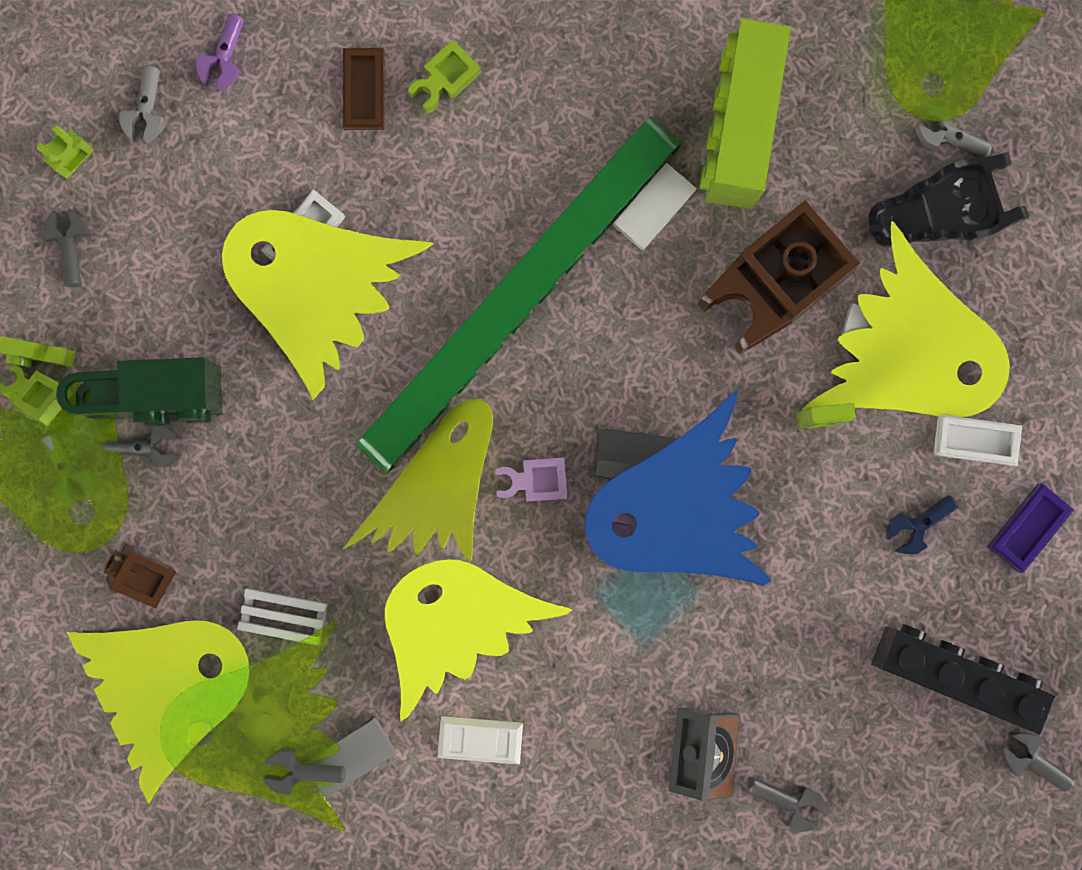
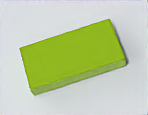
(825, 415)

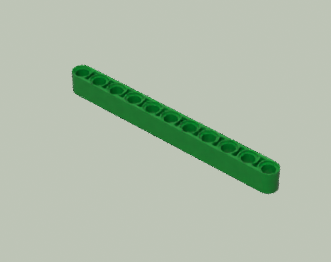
(517, 294)

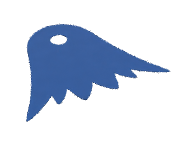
(680, 509)

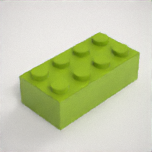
(747, 113)

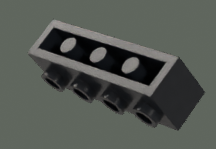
(972, 683)

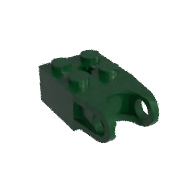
(148, 391)

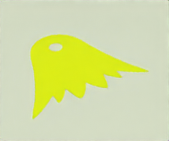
(312, 284)
(917, 347)
(437, 485)
(451, 631)
(145, 674)

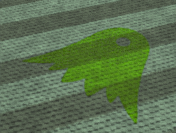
(952, 39)
(46, 484)
(250, 719)

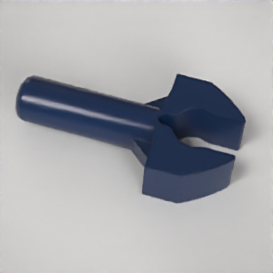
(920, 524)

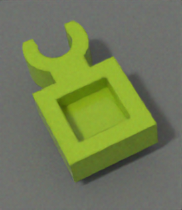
(449, 73)
(65, 151)
(22, 353)
(33, 395)

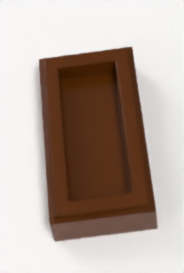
(363, 89)

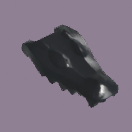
(950, 205)

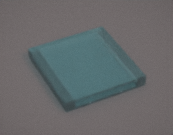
(647, 601)

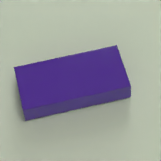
(1030, 528)

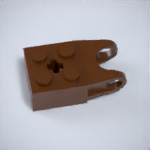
(769, 284)

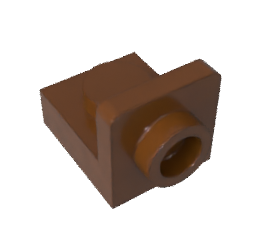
(138, 576)

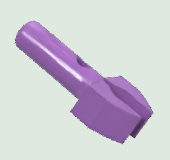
(222, 55)

